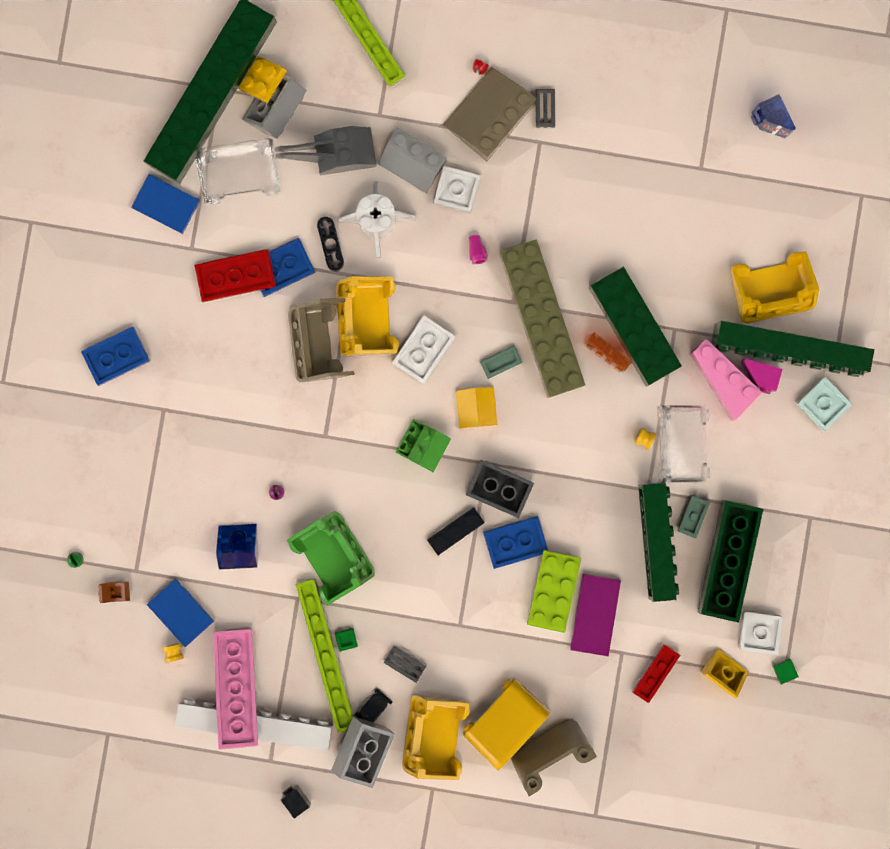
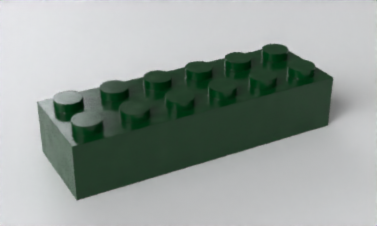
(635, 326)
(657, 542)
(730, 561)

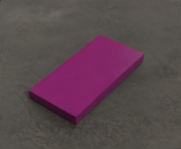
(595, 615)

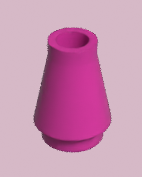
(477, 250)

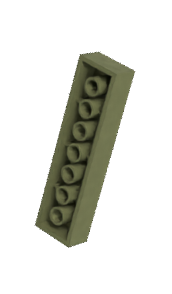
(542, 318)

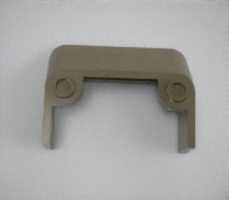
(311, 341)

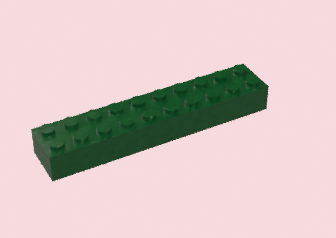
(210, 90)

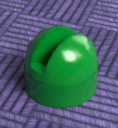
(78, 558)

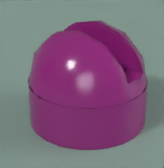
(280, 490)

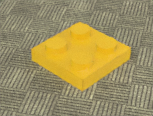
(262, 79)

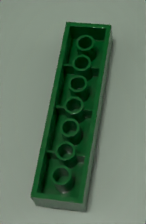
(792, 347)

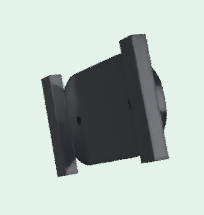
(373, 707)

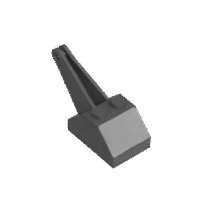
(336, 150)

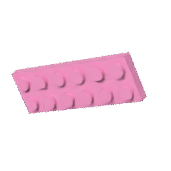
(235, 689)

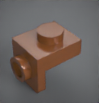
(114, 592)

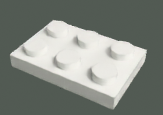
(423, 349)

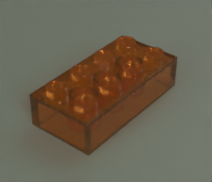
(608, 352)

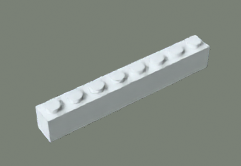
(270, 728)

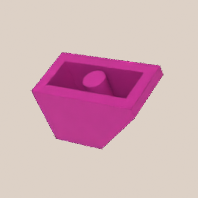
(762, 375)

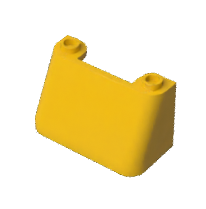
(775, 289)
(365, 316)
(506, 724)
(433, 737)

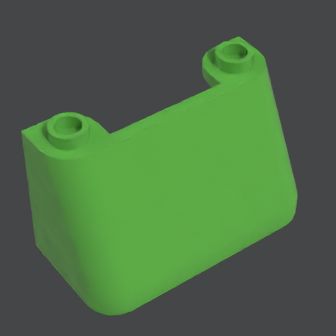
(333, 556)

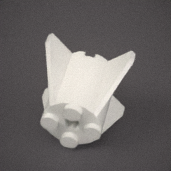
(387, 217)

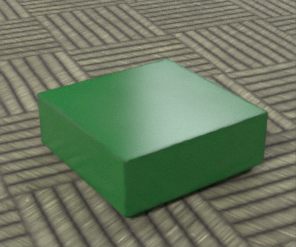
(346, 639)
(785, 671)

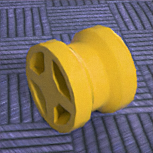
(645, 438)
(173, 652)

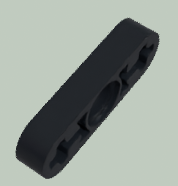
(323, 240)

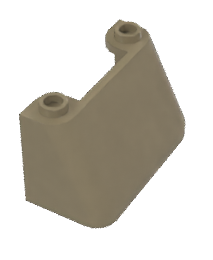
(547, 750)

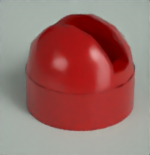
(480, 65)

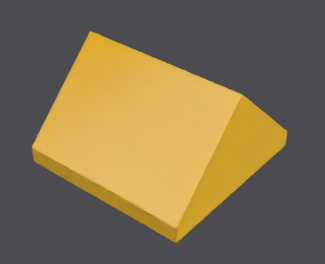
(476, 407)
(725, 673)

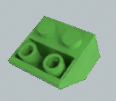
(423, 445)

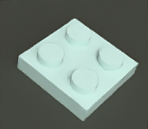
(824, 404)

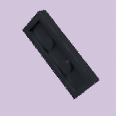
(455, 531)

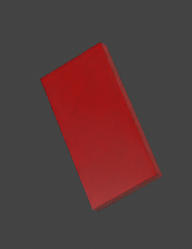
(235, 275)

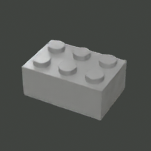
(362, 752)

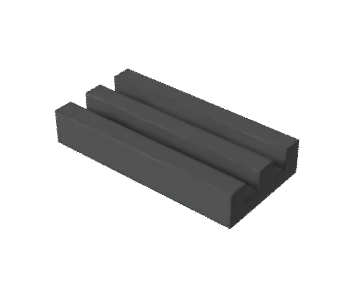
(545, 124)
(400, 670)

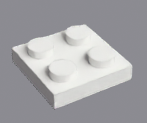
(456, 189)
(760, 633)

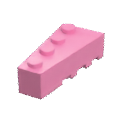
(727, 382)

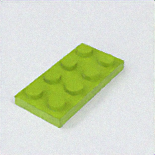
(554, 591)

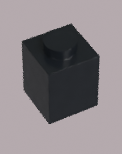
(295, 801)

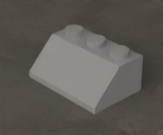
(275, 114)
(412, 160)

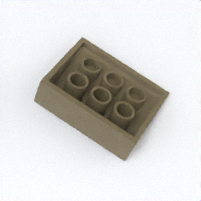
(490, 113)

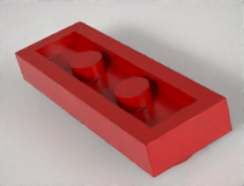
(656, 673)

